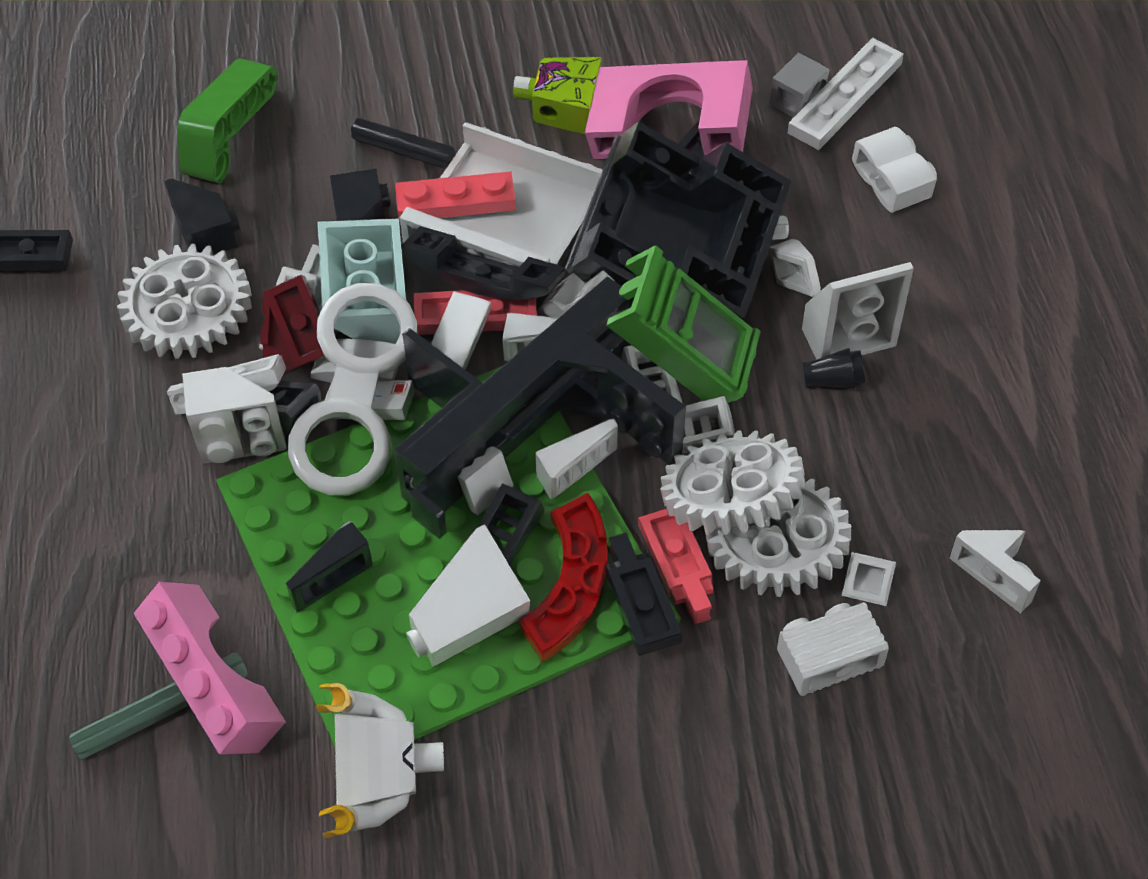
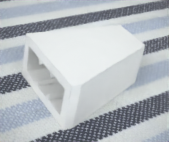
(467, 601)

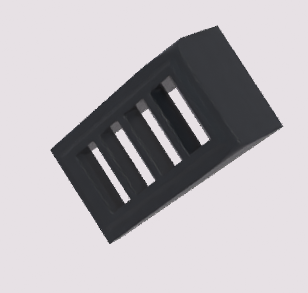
(521, 502)
(334, 564)

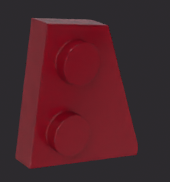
(291, 324)

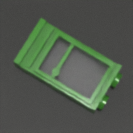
(685, 329)

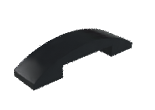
(438, 256)

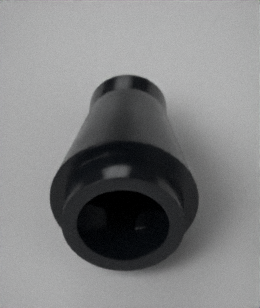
(835, 370)

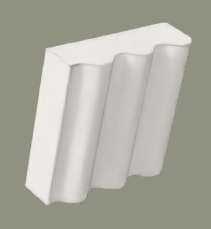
(484, 479)

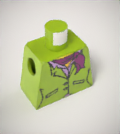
(561, 91)

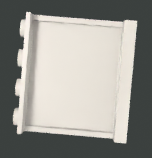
(549, 200)

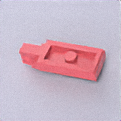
(679, 563)

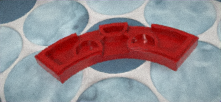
(581, 579)

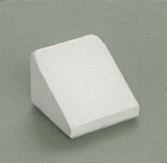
(868, 579)

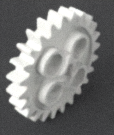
(184, 301)
(761, 483)
(812, 532)

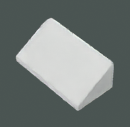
(461, 327)

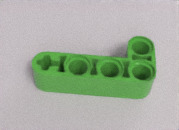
(218, 115)

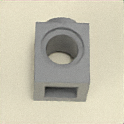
(797, 84)

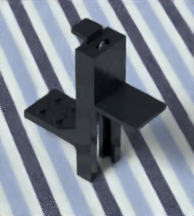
(522, 395)

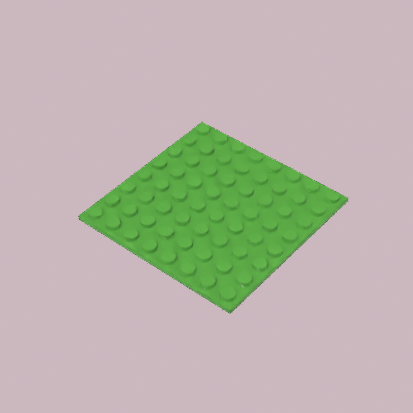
(362, 626)

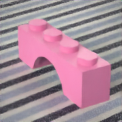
(229, 707)

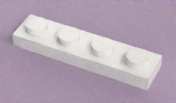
(845, 93)

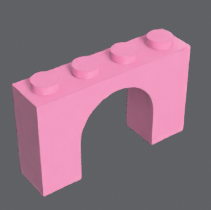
(630, 92)

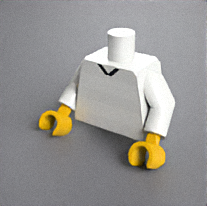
(373, 759)

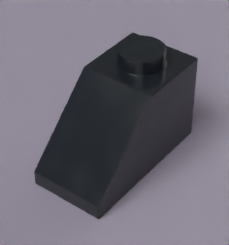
(359, 195)
(202, 216)

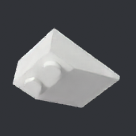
(858, 312)

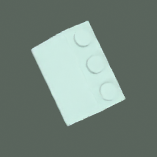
(362, 254)

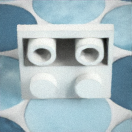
(231, 416)

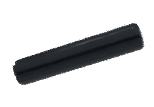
(402, 142)

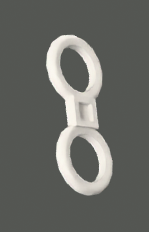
(351, 391)

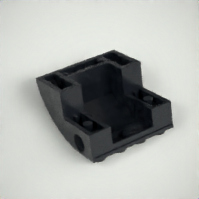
(703, 213)

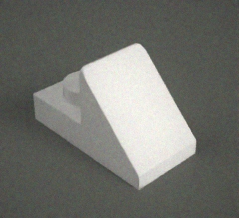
(989, 559)

